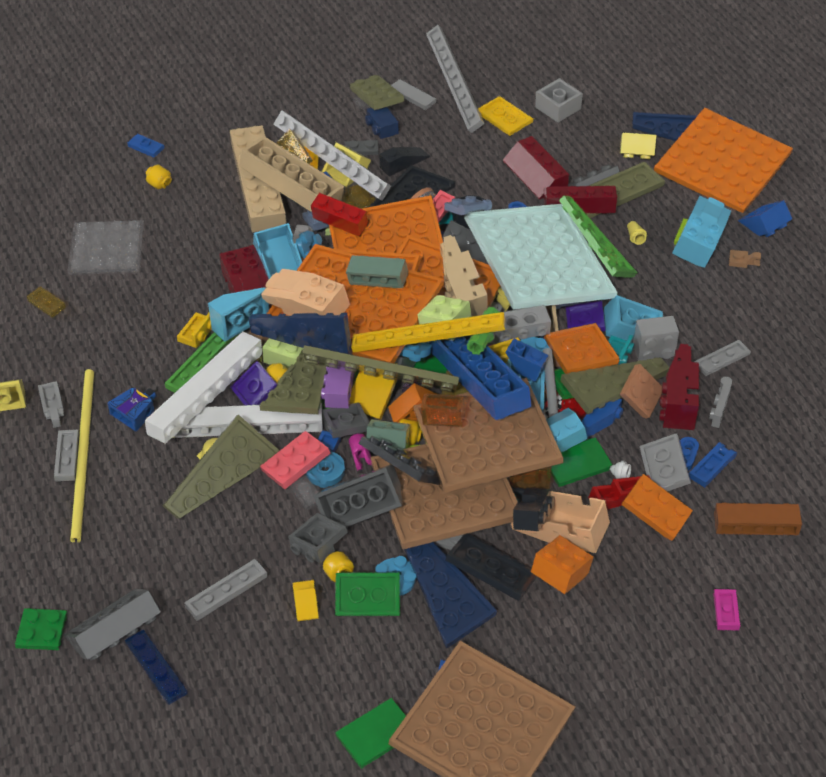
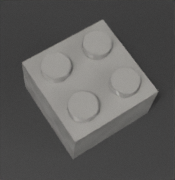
(558, 100)
(655, 338)

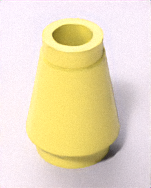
(636, 233)

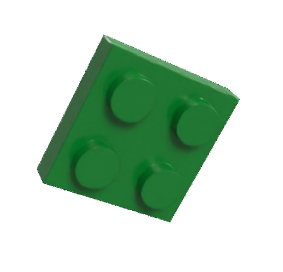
(41, 629)

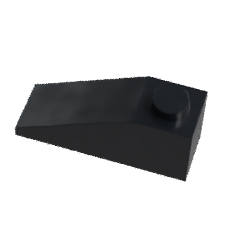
(400, 158)

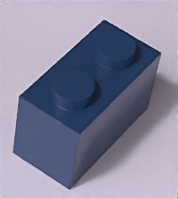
(382, 122)

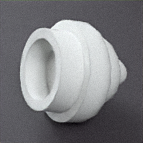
(621, 470)

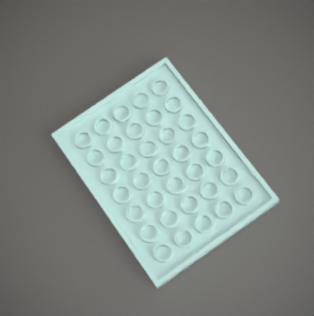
(539, 256)

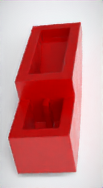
(614, 493)

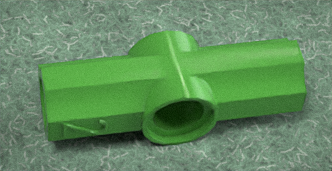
(479, 341)

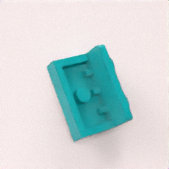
(622, 347)

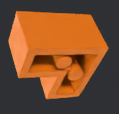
(403, 406)

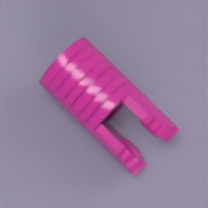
(359, 451)

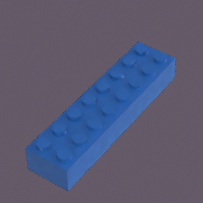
(484, 377)

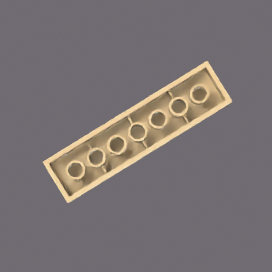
(261, 200)

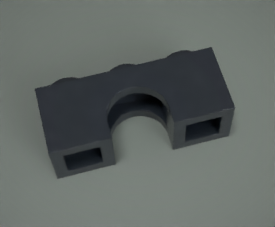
(533, 509)

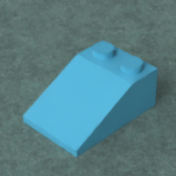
(232, 311)
(622, 316)

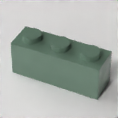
(377, 271)

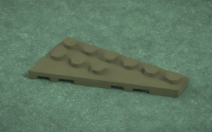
(600, 385)
(297, 389)
(228, 460)

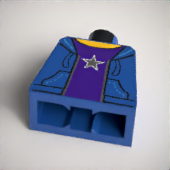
(132, 407)

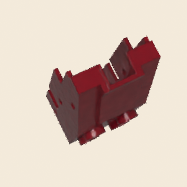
(243, 270)
(675, 412)

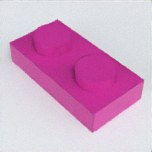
(726, 609)

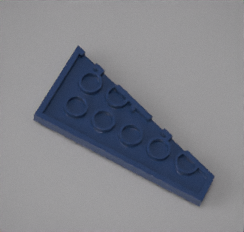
(663, 125)
(308, 329)
(450, 596)

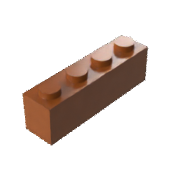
(757, 519)

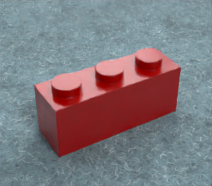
(339, 214)

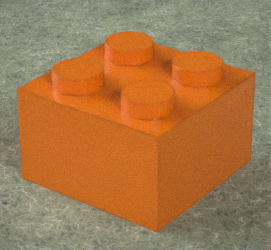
(562, 564)

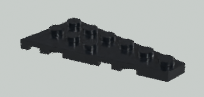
(411, 182)

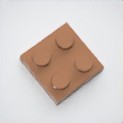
(641, 391)

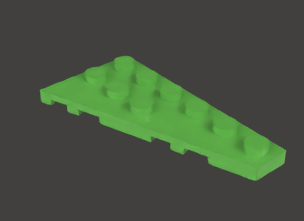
(606, 251)

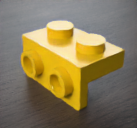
(195, 330)

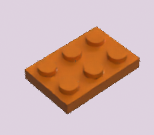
(657, 507)

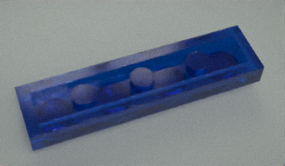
(156, 667)

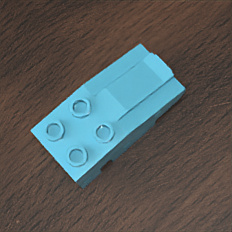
(702, 231)
(277, 249)

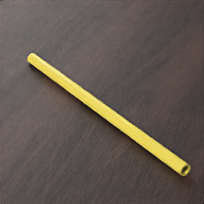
(80, 481)

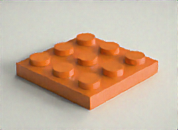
(581, 348)

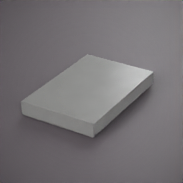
(665, 462)

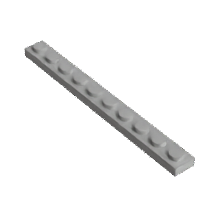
(455, 79)
(334, 156)

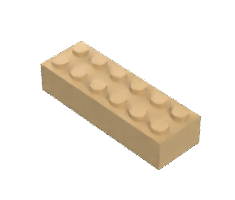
(288, 173)

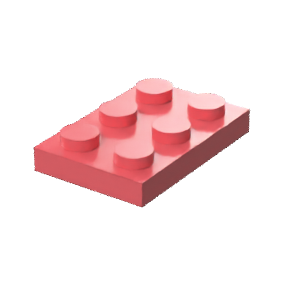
(295, 459)

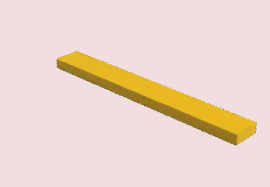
(428, 332)

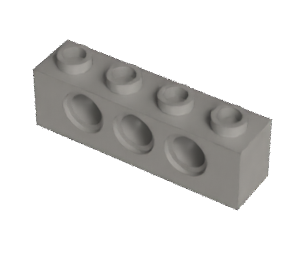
(524, 324)

